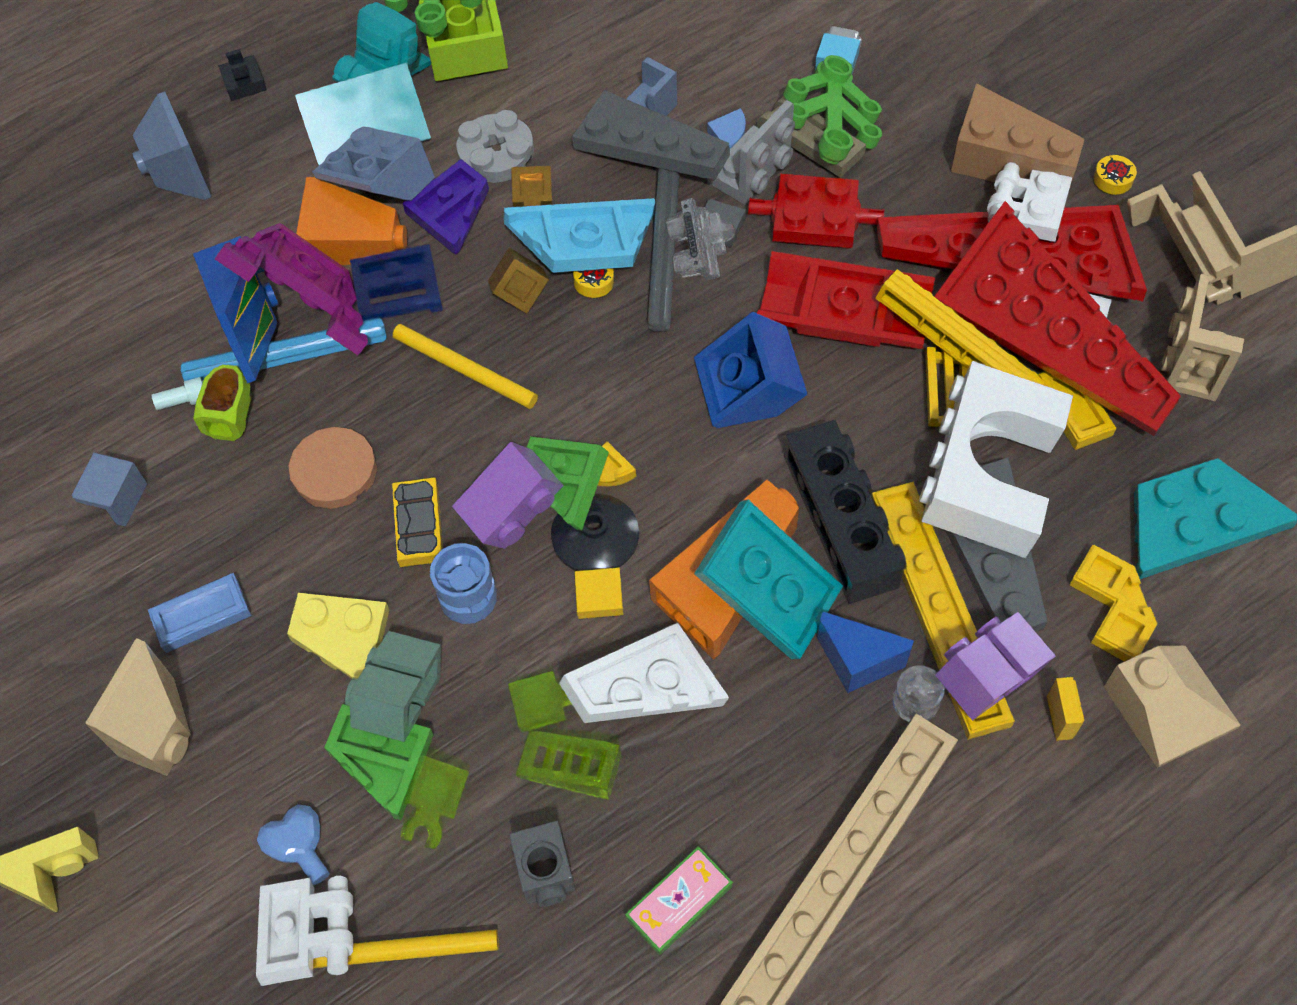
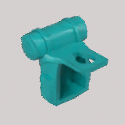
(382, 42)

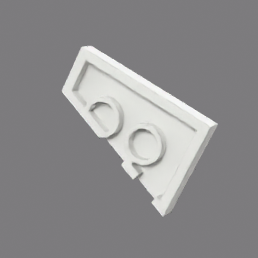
(644, 679)

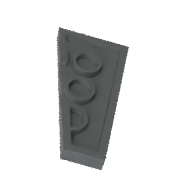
(646, 137)
(1001, 578)

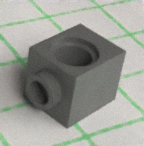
(540, 843)

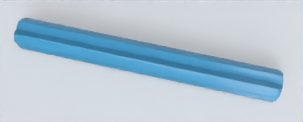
(286, 350)

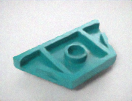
(1201, 515)

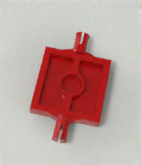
(815, 210)

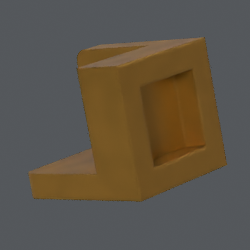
(518, 280)

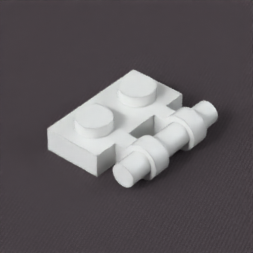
(1042, 197)
(287, 929)

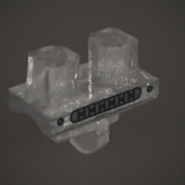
(705, 239)

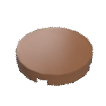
(332, 467)

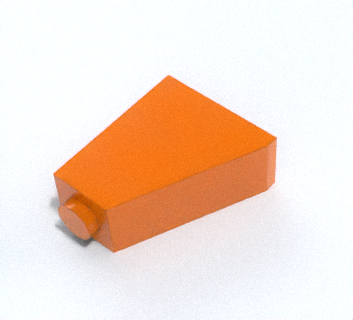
(347, 223)

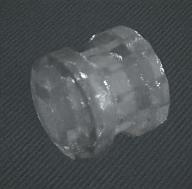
(922, 684)

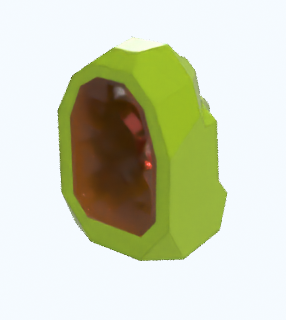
(223, 403)

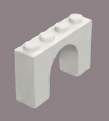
(965, 496)

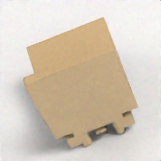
(1214, 246)

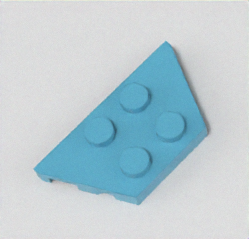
(583, 233)

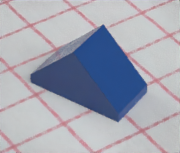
(860, 651)

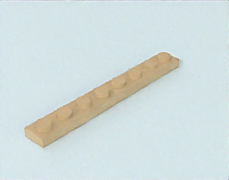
(843, 867)

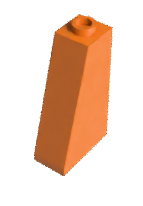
(689, 600)

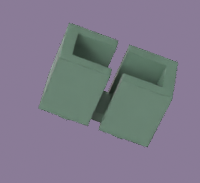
(394, 677)

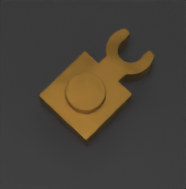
(531, 186)

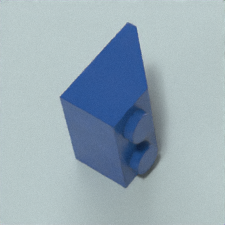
(750, 372)

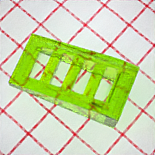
(588, 748)

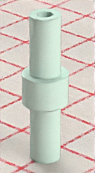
(178, 395)

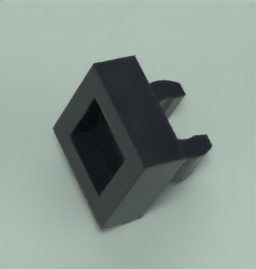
(241, 75)

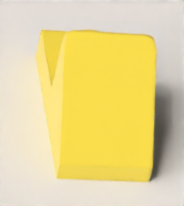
(31, 867)

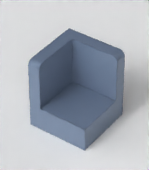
(657, 88)
(110, 486)

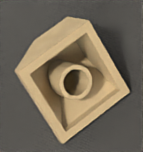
(1169, 703)
(142, 713)

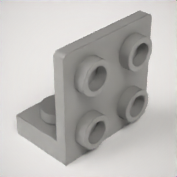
(758, 156)

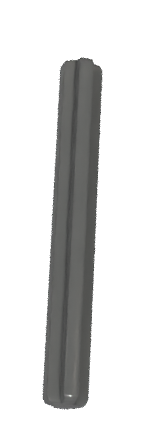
(663, 250)

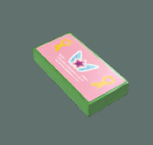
(678, 900)

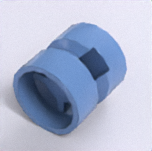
(463, 583)

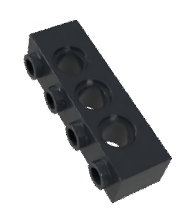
(859, 571)

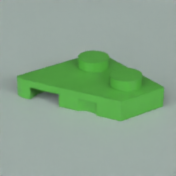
(578, 469)
(378, 762)

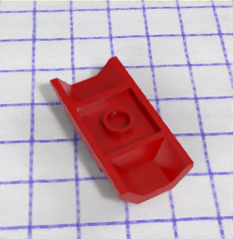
(836, 301)

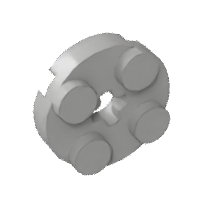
(494, 129)

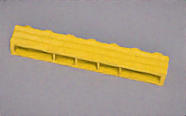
(947, 328)

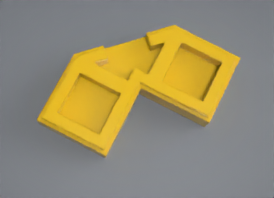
(1117, 586)

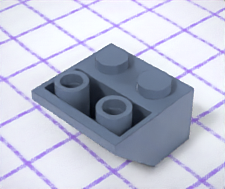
(379, 164)

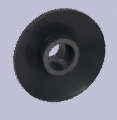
(601, 548)

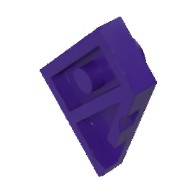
(449, 204)

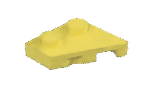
(338, 629)

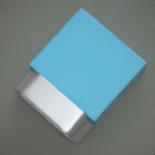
(841, 43)

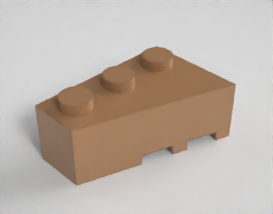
(1005, 132)

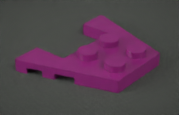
(304, 269)

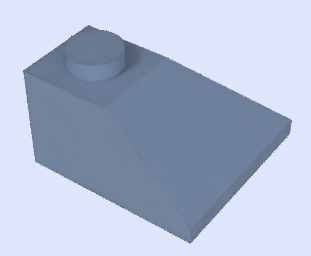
(166, 151)

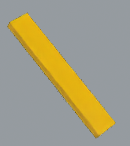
(935, 594)

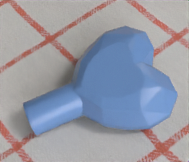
(295, 841)

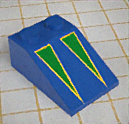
(241, 309)

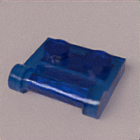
(394, 274)

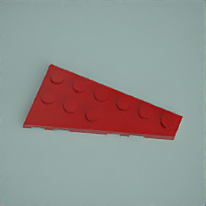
(1089, 244)
(1046, 316)

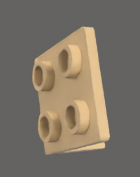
(1198, 357)

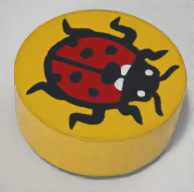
(1114, 174)
(594, 282)

